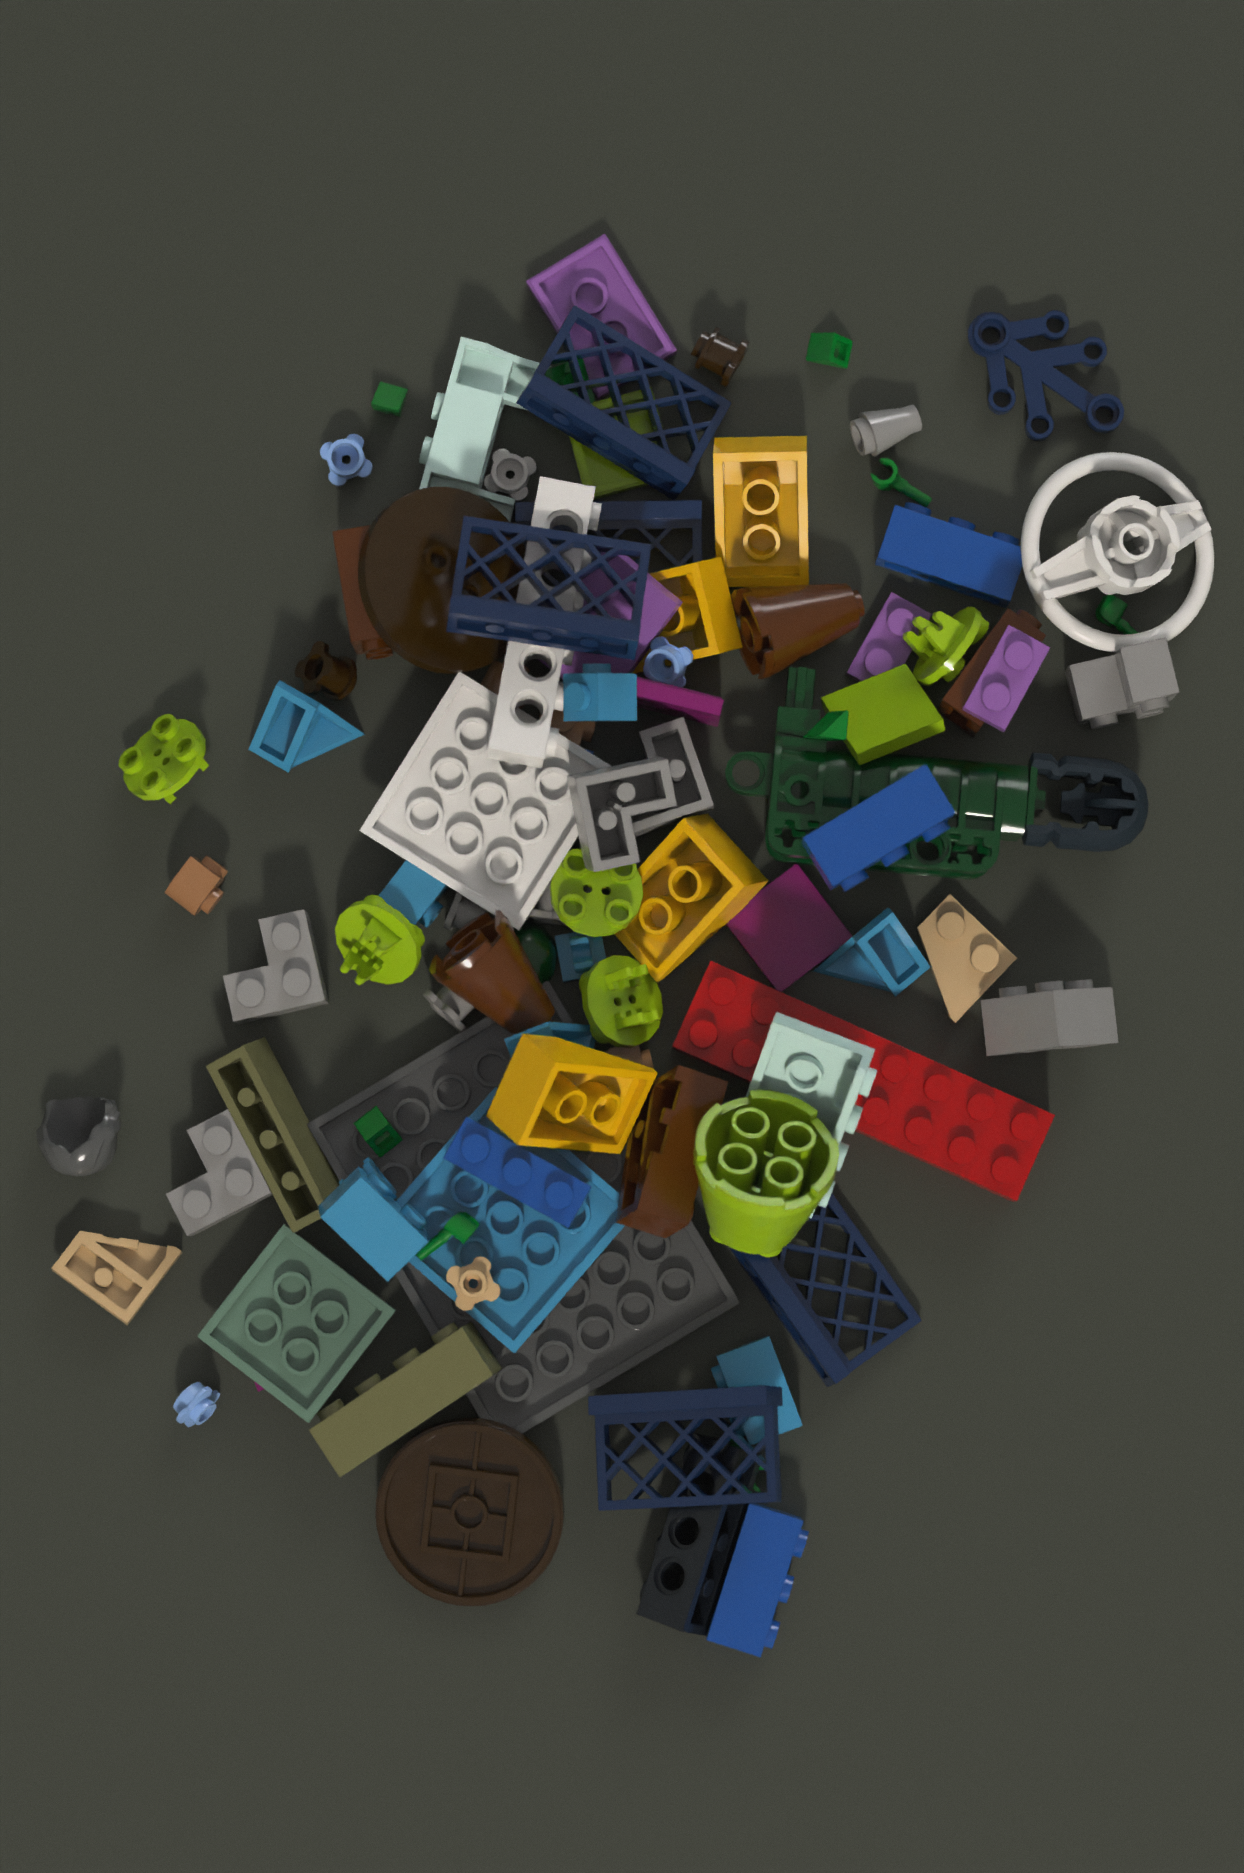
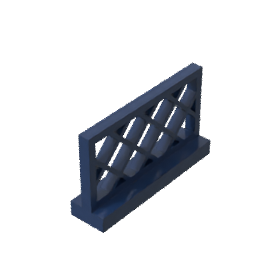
(614, 437)
(640, 516)
(552, 625)
(796, 1310)
(683, 1406)

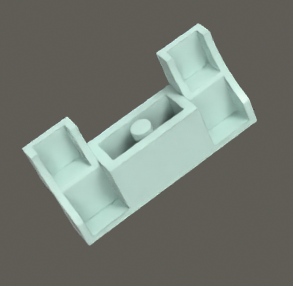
(469, 419)

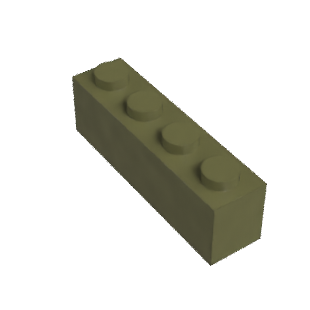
(275, 1130)
(405, 1398)

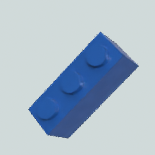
(951, 554)
(879, 829)
(517, 1172)
(757, 1580)

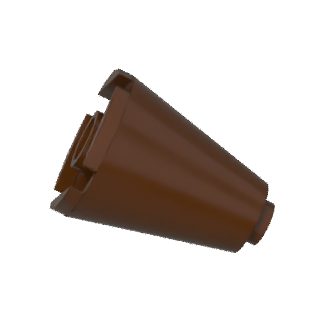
(792, 622)
(494, 974)

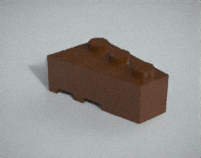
(659, 1158)

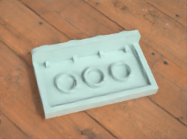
(818, 1070)

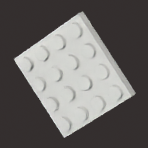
(478, 820)

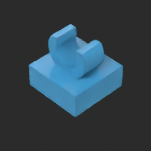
(578, 954)

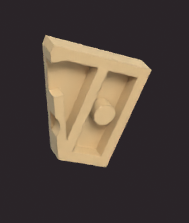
(961, 955)
(115, 1271)

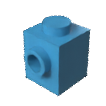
(599, 695)
(415, 894)

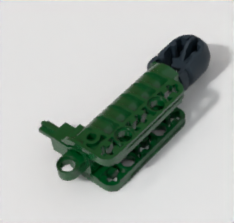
(991, 800)

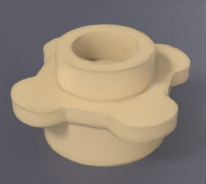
(468, 1296)

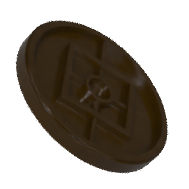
(410, 575)
(470, 1512)

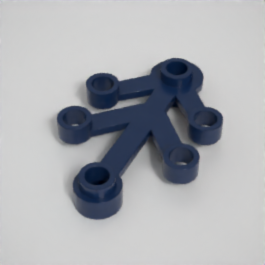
(1039, 369)

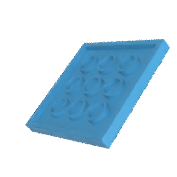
(528, 1252)

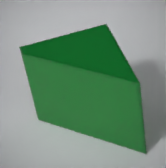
(829, 349)
(389, 399)
(831, 727)
(377, 1131)

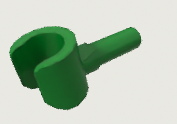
(899, 484)
(1110, 613)
(460, 1226)

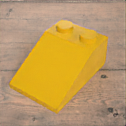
(762, 510)
(707, 614)
(689, 893)
(569, 1096)

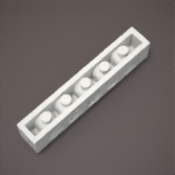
(510, 738)

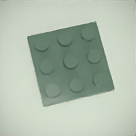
(296, 1323)

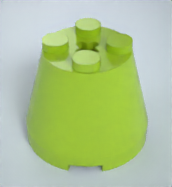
(762, 1169)

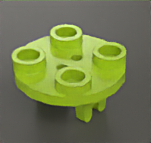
(943, 646)
(164, 759)
(593, 911)
(378, 942)
(625, 1022)

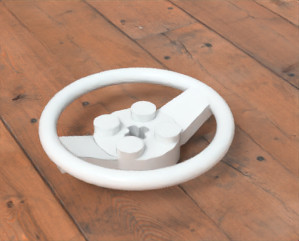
(1100, 555)

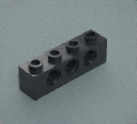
(703, 1560)

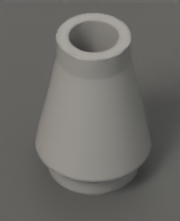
(882, 429)

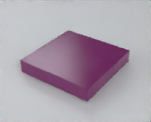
(679, 702)
(788, 928)

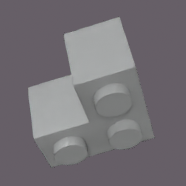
(1132, 680)
(691, 791)
(604, 808)
(289, 981)
(1049, 1018)
(230, 1181)

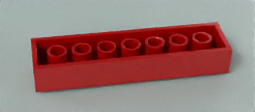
(912, 1101)

